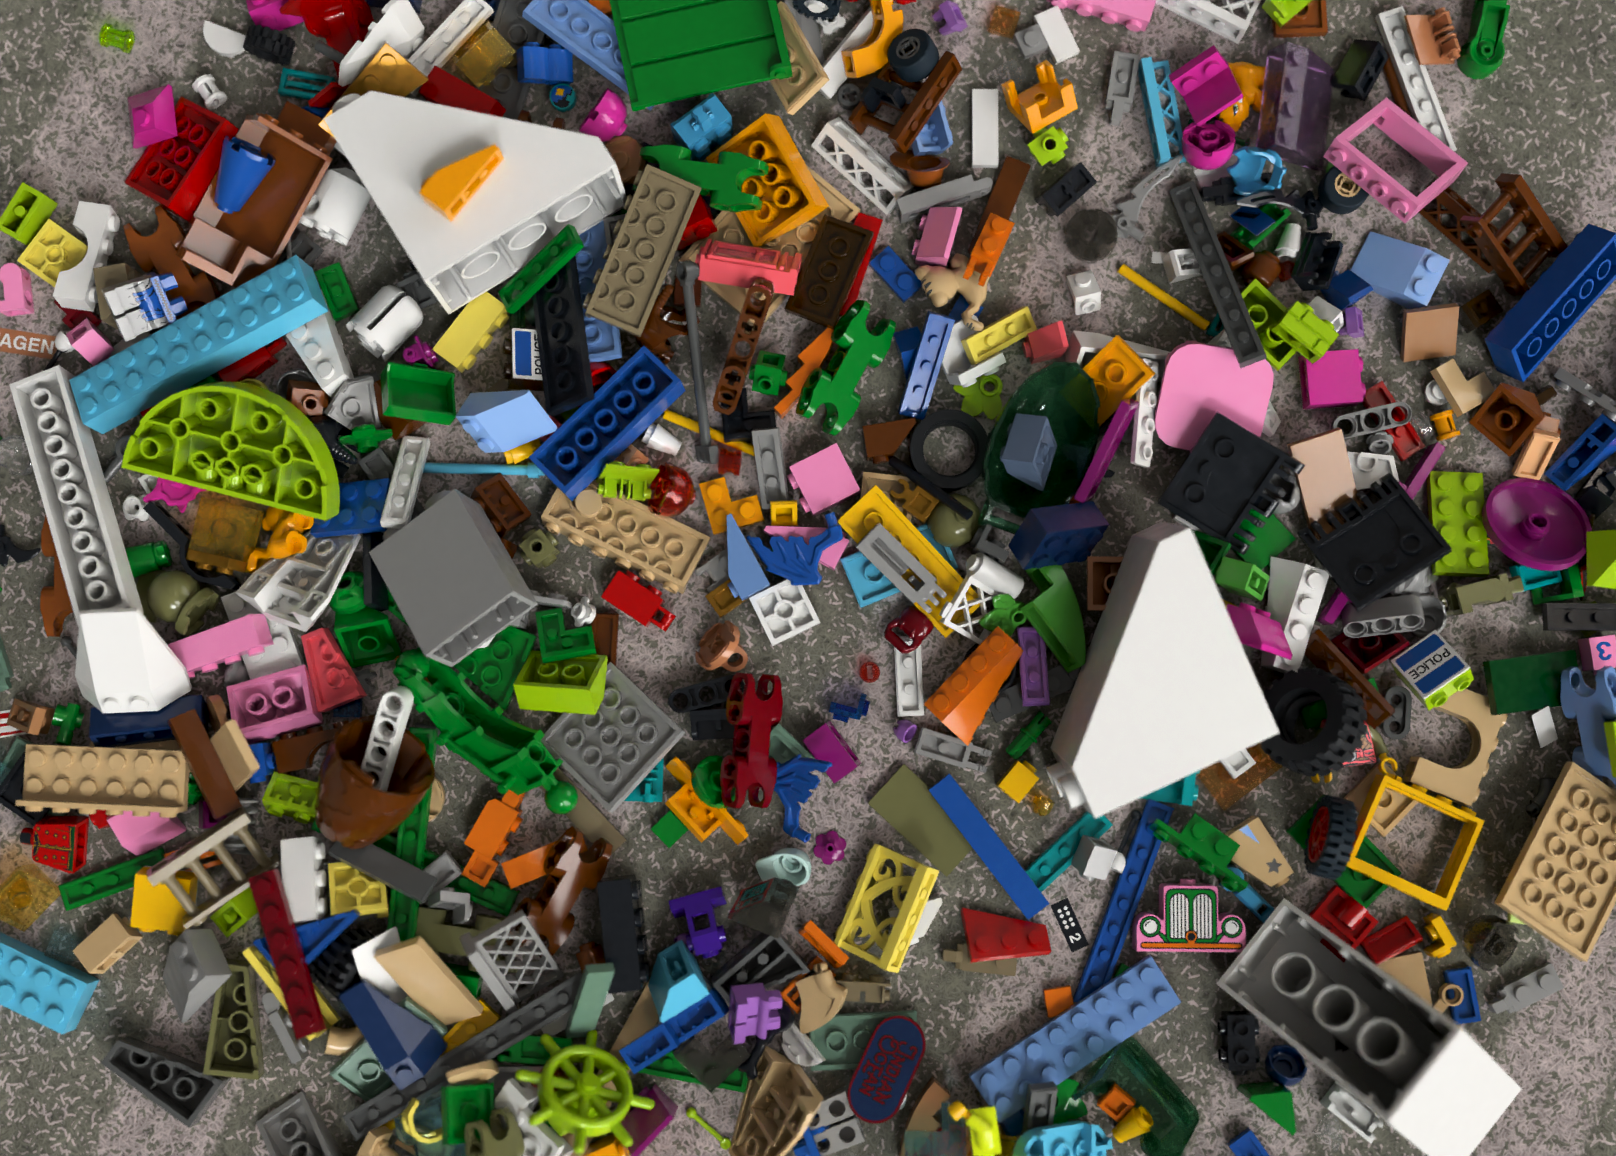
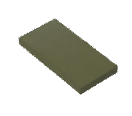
(920, 819)

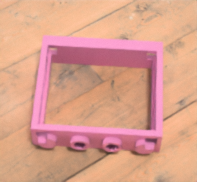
(1413, 139)

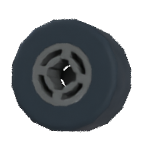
(913, 55)

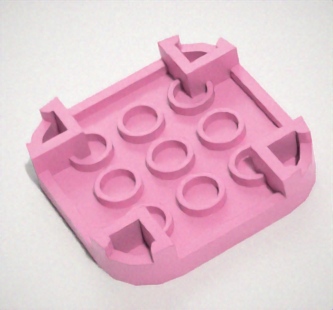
(1208, 380)

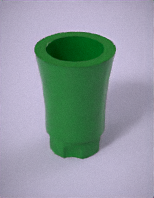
(148, 557)

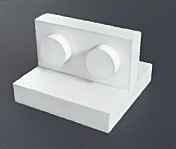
(541, 1139)

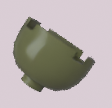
(951, 528)

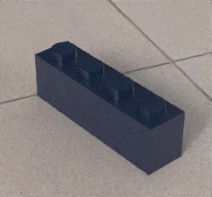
(142, 727)

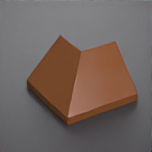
(1508, 417)

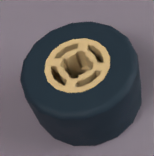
(1338, 196)

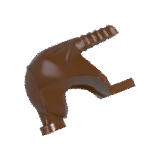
(658, 328)

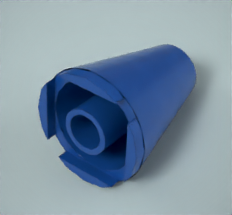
(239, 173)

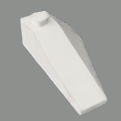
(1086, 345)

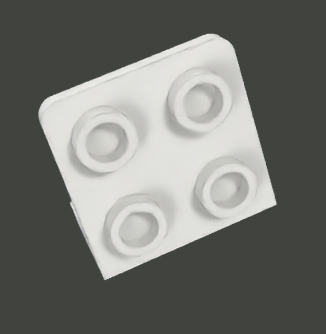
(956, 363)

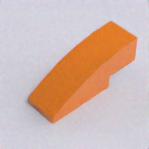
(530, 865)

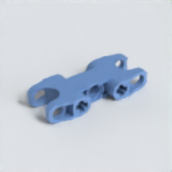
(1591, 711)

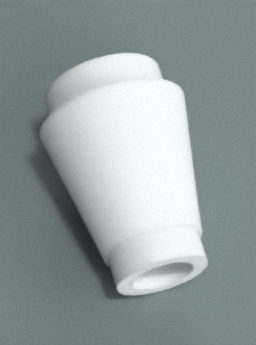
(1289, 243)
(661, 440)

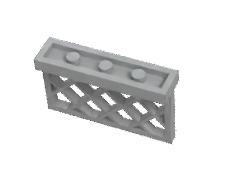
(485, 962)

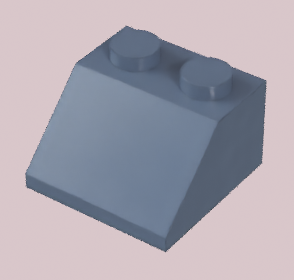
(1029, 449)

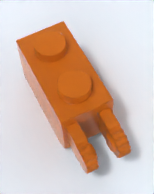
(988, 247)
(495, 825)

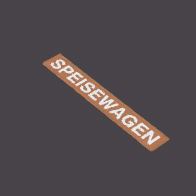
(27, 343)

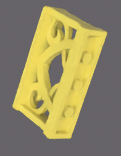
(904, 925)

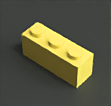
(471, 331)

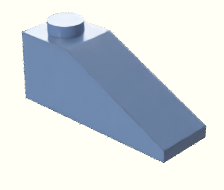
(742, 565)

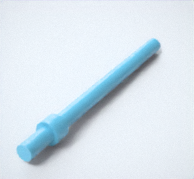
(491, 469)

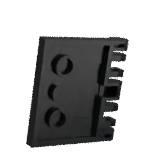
(1226, 479)
(1377, 545)

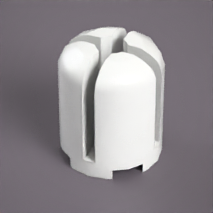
(386, 321)

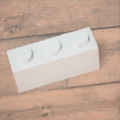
(304, 878)

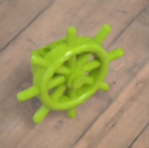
(581, 1100)

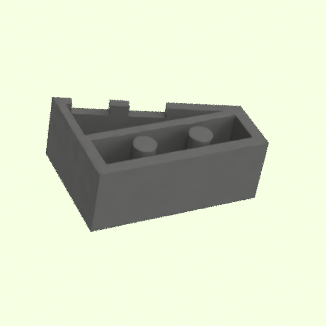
(761, 961)

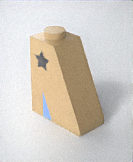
(1259, 853)

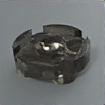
(1092, 250)

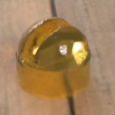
(1042, 805)

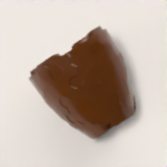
(346, 801)

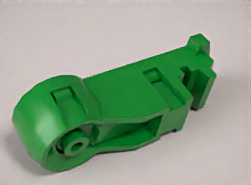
(1484, 48)

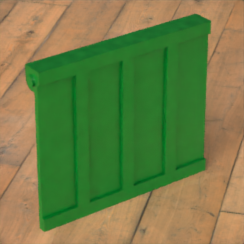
(697, 47)

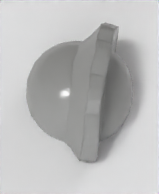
(235, 674)

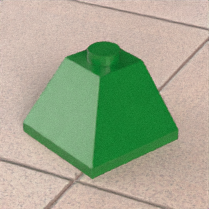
(366, 637)

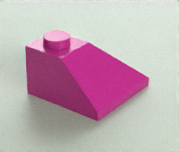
(152, 116)

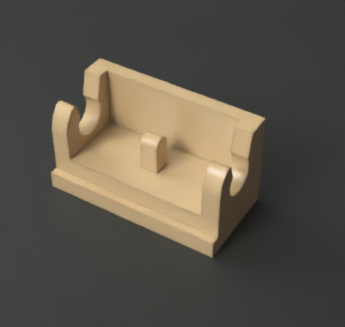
(107, 944)

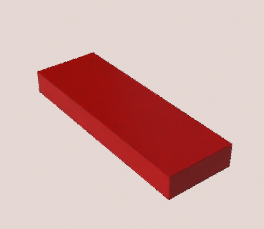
(1405, 437)

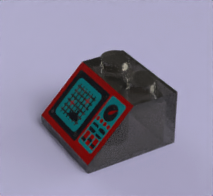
(765, 906)

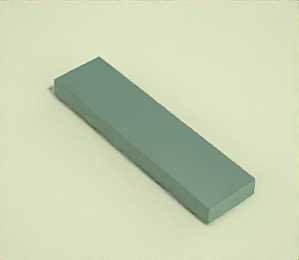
(589, 999)

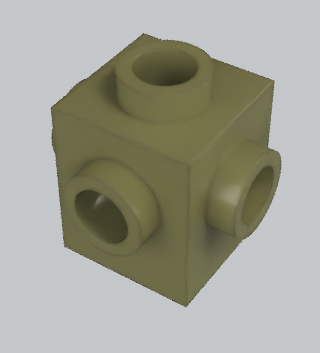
(546, 555)

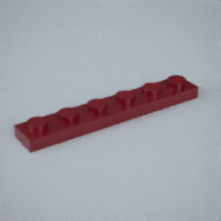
(287, 954)

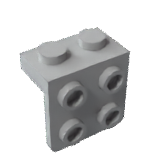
(553, 600)

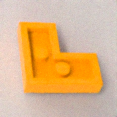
(719, 505)

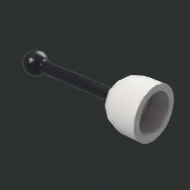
(62, 345)
(1119, 861)

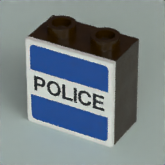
(523, 360)

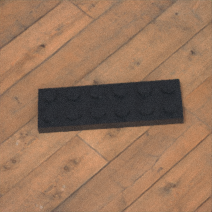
(563, 342)

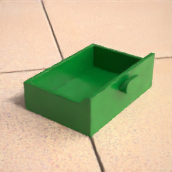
(418, 393)

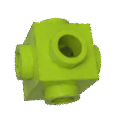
(1039, 150)

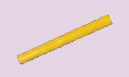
(1163, 297)
(715, 434)

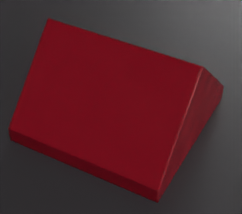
(1369, 651)

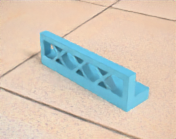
(1155, 113)

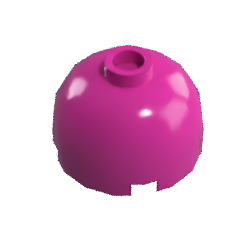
(606, 117)
(1208, 144)

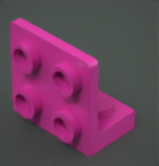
(1206, 85)

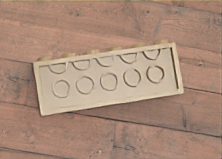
(632, 537)
(105, 780)

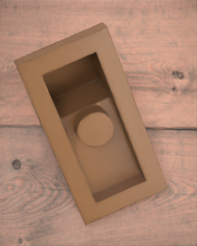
(30, 717)

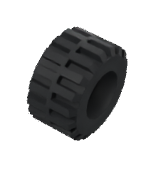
(337, 966)

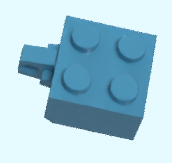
(703, 128)

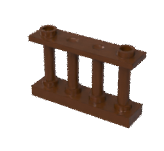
(915, 113)
(1538, 228)

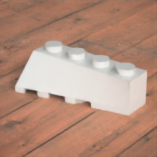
(1293, 601)

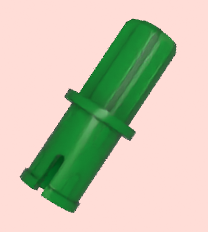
(1028, 736)

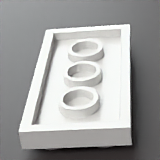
(277, 657)

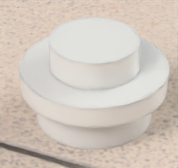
(1434, 394)

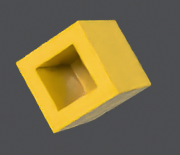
(1018, 780)

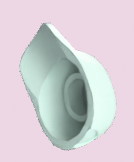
(777, 866)

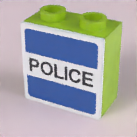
(1432, 670)

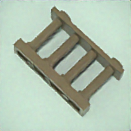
(190, 855)

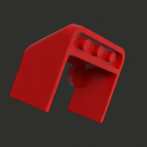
(342, 26)

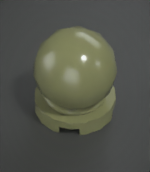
(179, 599)

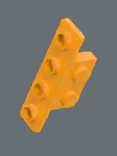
(696, 814)

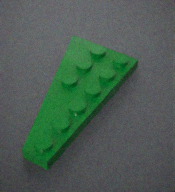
(494, 666)

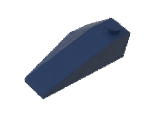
(396, 1036)

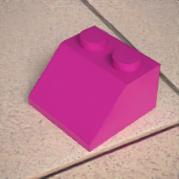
(1258, 630)

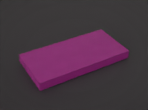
(1107, 450)

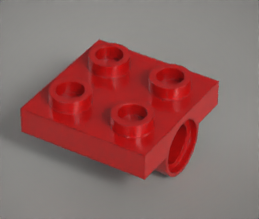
(1343, 918)

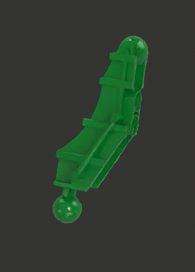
(480, 734)

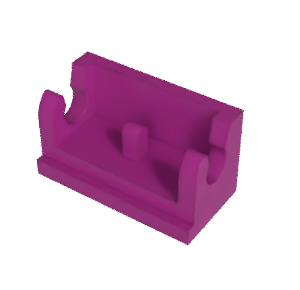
(830, 746)

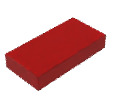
(1391, 941)

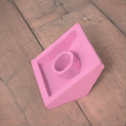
(144, 833)

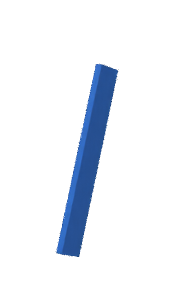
(1123, 901)

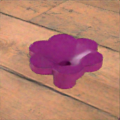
(830, 839)

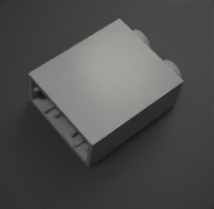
(452, 577)

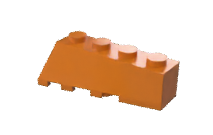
(975, 685)

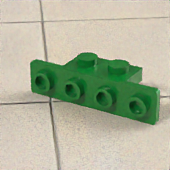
(1205, 846)

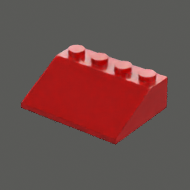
(182, 167)

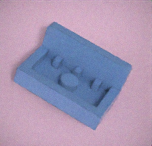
(935, 134)

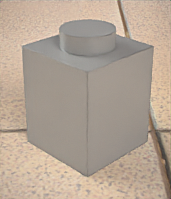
(1093, 858)

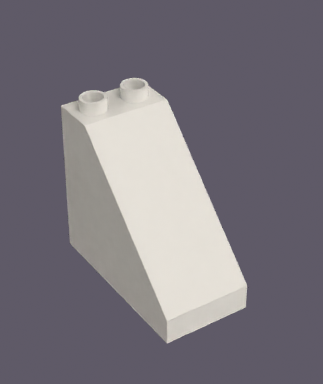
(534, 192)
(1158, 683)
(1402, 1051)

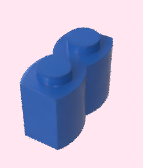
(544, 65)

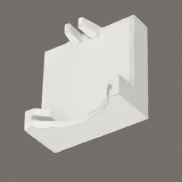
(784, 611)

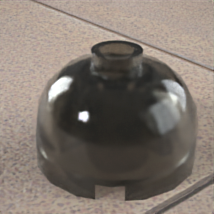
(1489, 941)

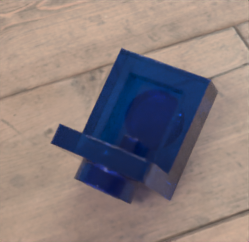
(844, 712)

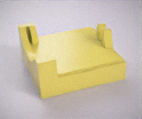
(52, 252)
(355, 890)

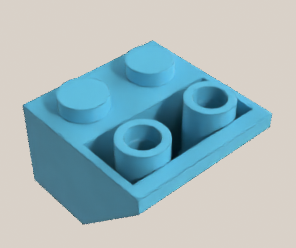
(676, 981)

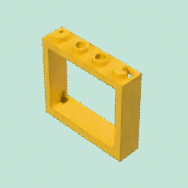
(1458, 857)

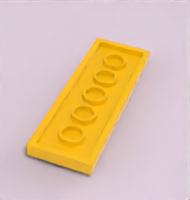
(877, 508)

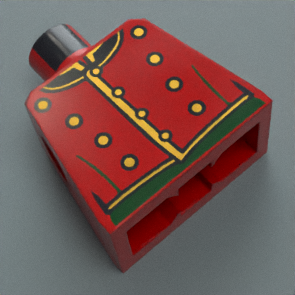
(59, 842)

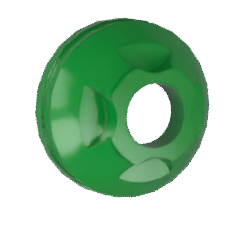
(349, 599)

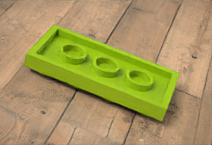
(1456, 513)

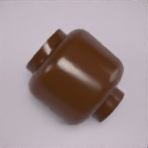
(1263, 267)

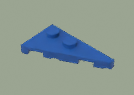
(315, 935)

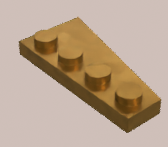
(385, 73)

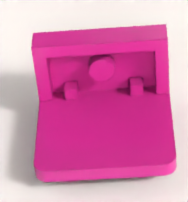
(268, 14)

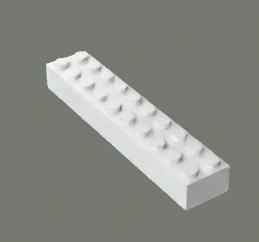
(74, 494)

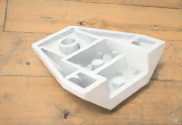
(300, 585)
(126, 663)

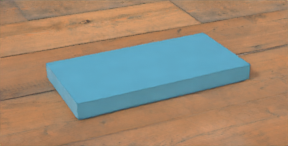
(870, 584)

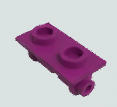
(421, 353)

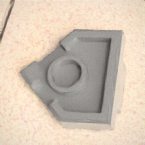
(355, 403)

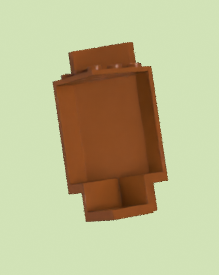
(252, 240)

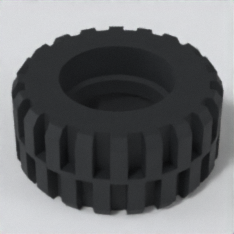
(1339, 735)

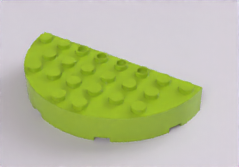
(238, 445)

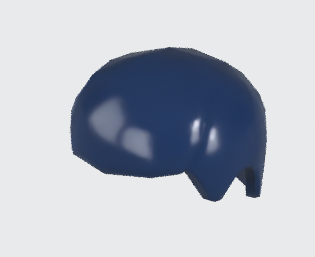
(1285, 1065)

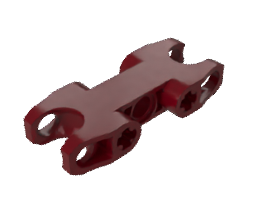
(750, 759)

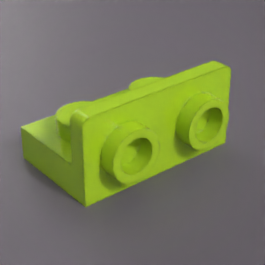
(291, 797)

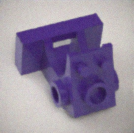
(708, 940)

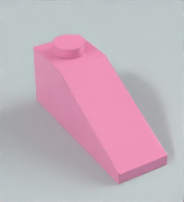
(829, 557)

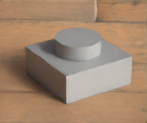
(1030, 41)

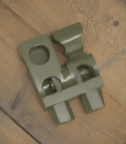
(1486, 591)

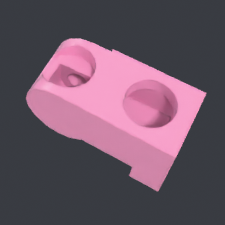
(17, 291)

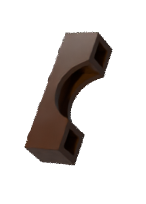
(298, 752)

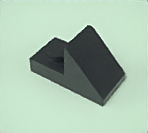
(1595, 493)

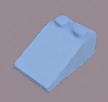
(1399, 270)
(504, 419)

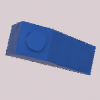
(1584, 454)

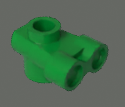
(67, 718)

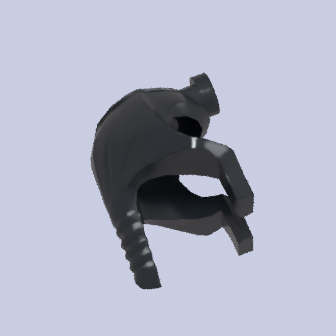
(329, 431)

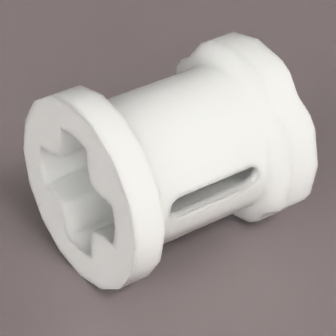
(214, 94)

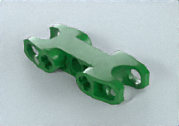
(719, 180)
(837, 383)

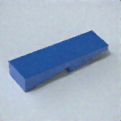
(674, 1031)

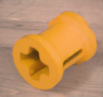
(1445, 425)

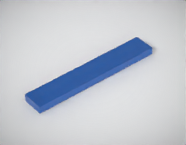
(988, 846)

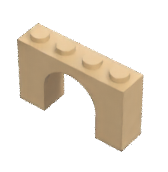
(1461, 781)

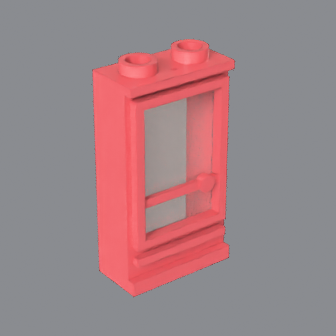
(742, 264)

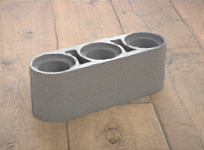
(1384, 417)
(1384, 617)

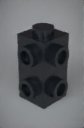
(1238, 1041)

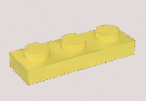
(998, 335)

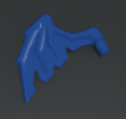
(794, 557)
(793, 786)

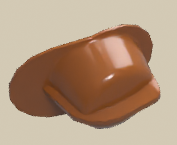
(921, 170)

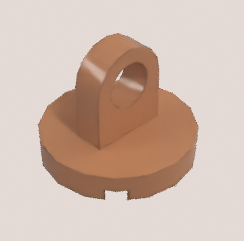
(719, 645)

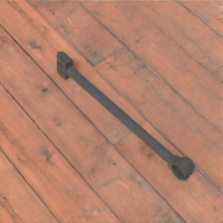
(686, 274)

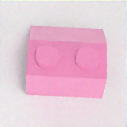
(937, 236)

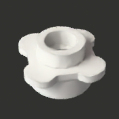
(830, 27)
(130, 505)
(583, 612)

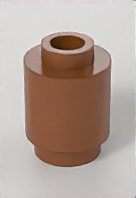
(590, 954)

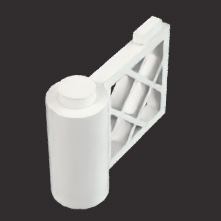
(987, 577)

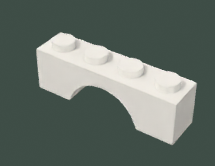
(77, 286)

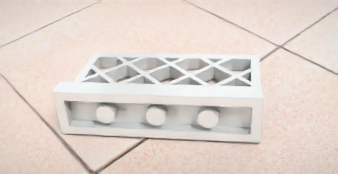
(1215, 18)

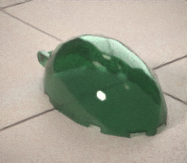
(1071, 404)

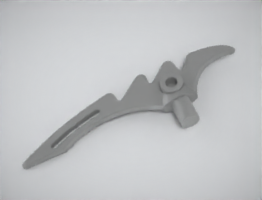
(1128, 218)

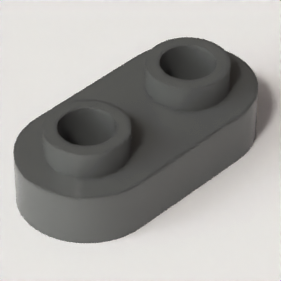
(1402, 713)

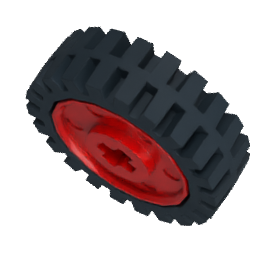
(1330, 837)

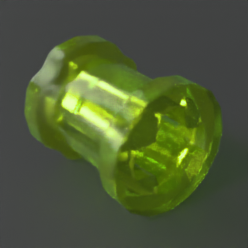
(108, 34)

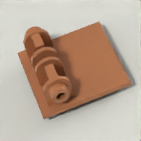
(1431, 38)

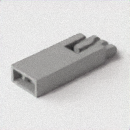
(942, 195)
(893, 560)

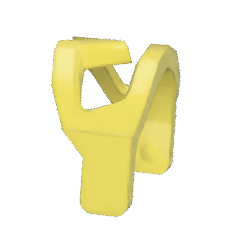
(407, 1123)

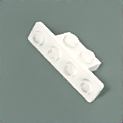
(1142, 424)

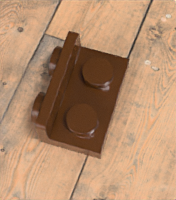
(501, 504)

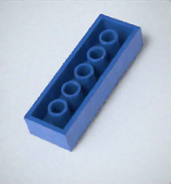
(1554, 303)
(608, 423)

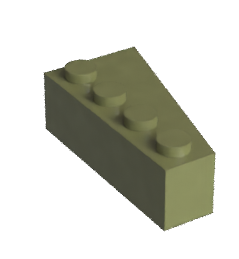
(235, 1031)

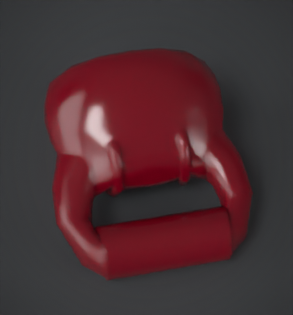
(913, 624)

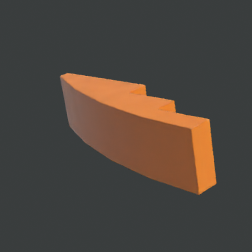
(810, 359)

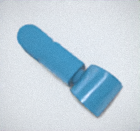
(1251, 897)

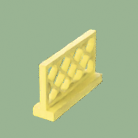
(269, 976)

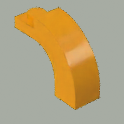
(873, 52)

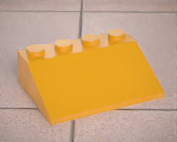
(788, 190)

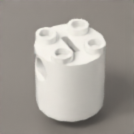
(337, 205)

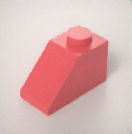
(1046, 343)

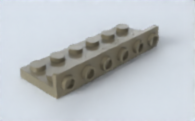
(641, 250)

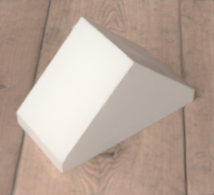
(1180, 265)

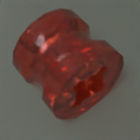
(730, 462)

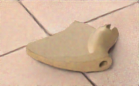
(819, 998)
(473, 1074)

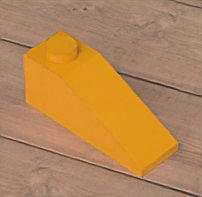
(456, 184)

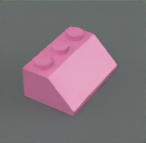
(274, 704)

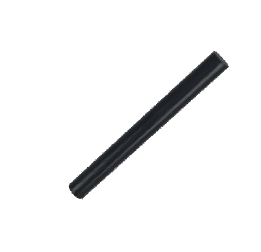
(931, 488)

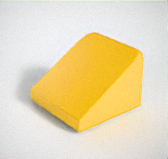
(784, 513)

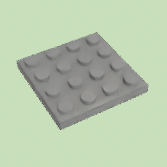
(617, 745)

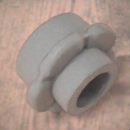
(1380, 442)

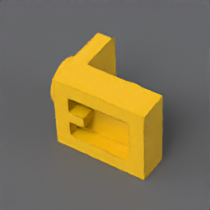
(1438, 931)

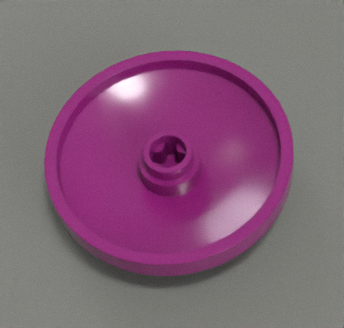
(1536, 524)

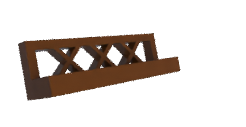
(1459, 207)
(1330, 659)

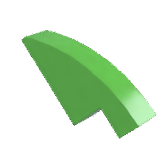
(1057, 615)

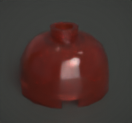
(672, 491)

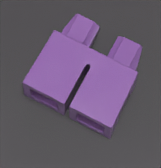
(750, 1011)

